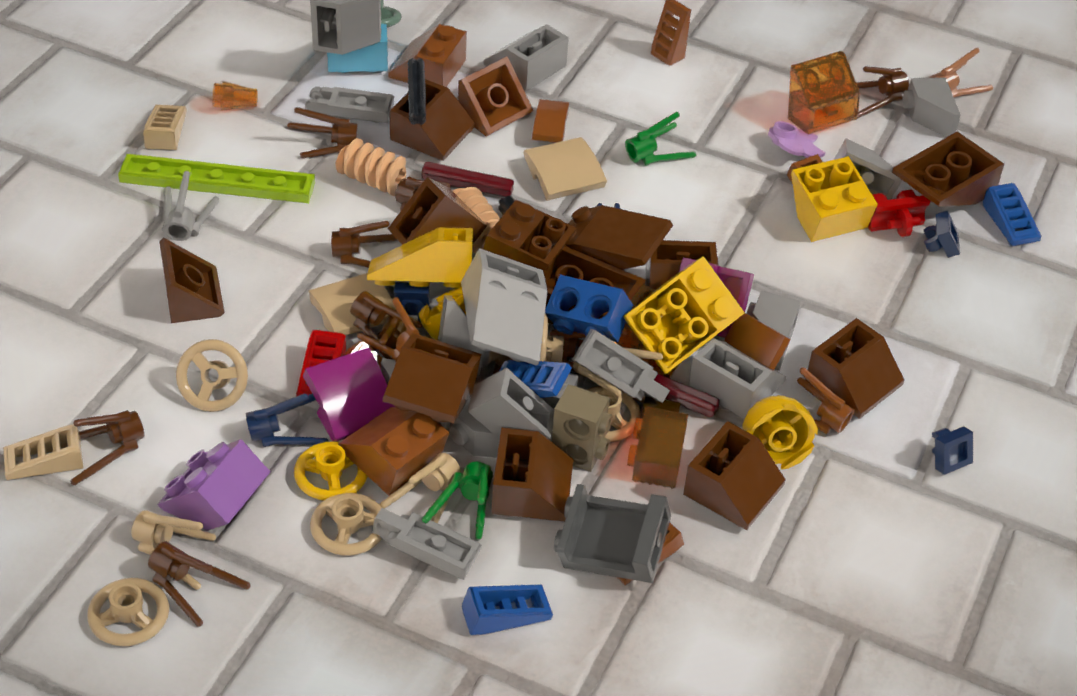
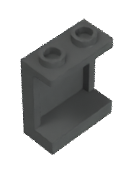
(613, 535)

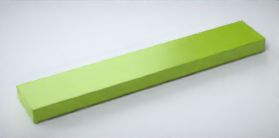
(218, 178)

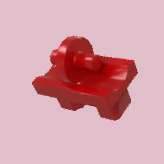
(899, 213)

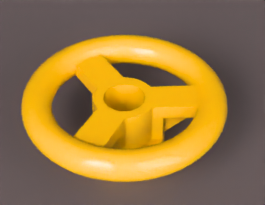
(329, 463)

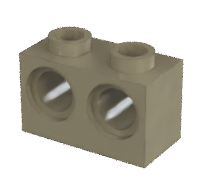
(581, 426)

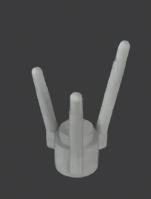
(180, 221)

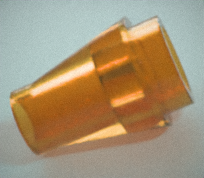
(233, 96)

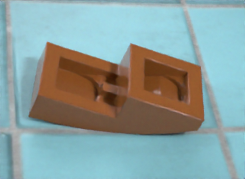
(550, 121)
(757, 340)

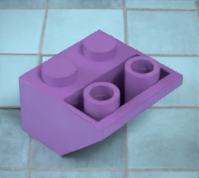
(215, 485)

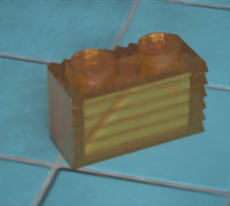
(659, 447)

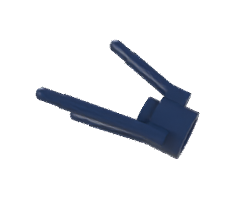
(265, 422)

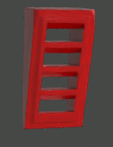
(324, 346)

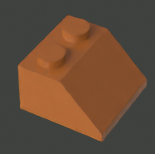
(441, 50)
(395, 446)

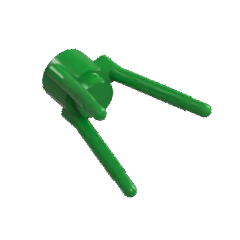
(644, 144)
(474, 486)

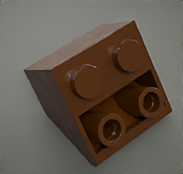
(444, 126)
(432, 208)
(528, 236)
(668, 258)
(857, 367)
(432, 378)
(530, 476)
(734, 476)

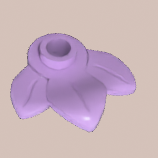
(794, 140)

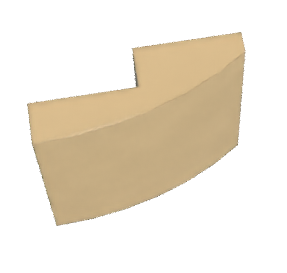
(565, 168)
(337, 298)

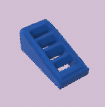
(1010, 198)
(536, 375)
(485, 618)

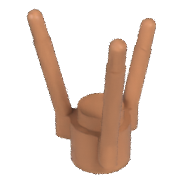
(953, 78)

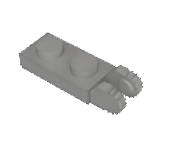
(351, 103)

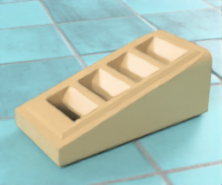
(164, 127)
(65, 454)

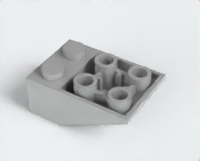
(505, 306)

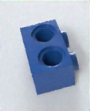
(590, 302)

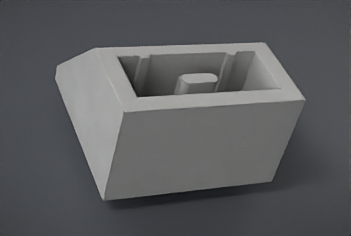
(345, 24)
(535, 55)
(732, 377)

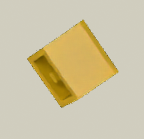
(831, 199)

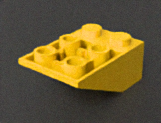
(433, 257)
(684, 314)

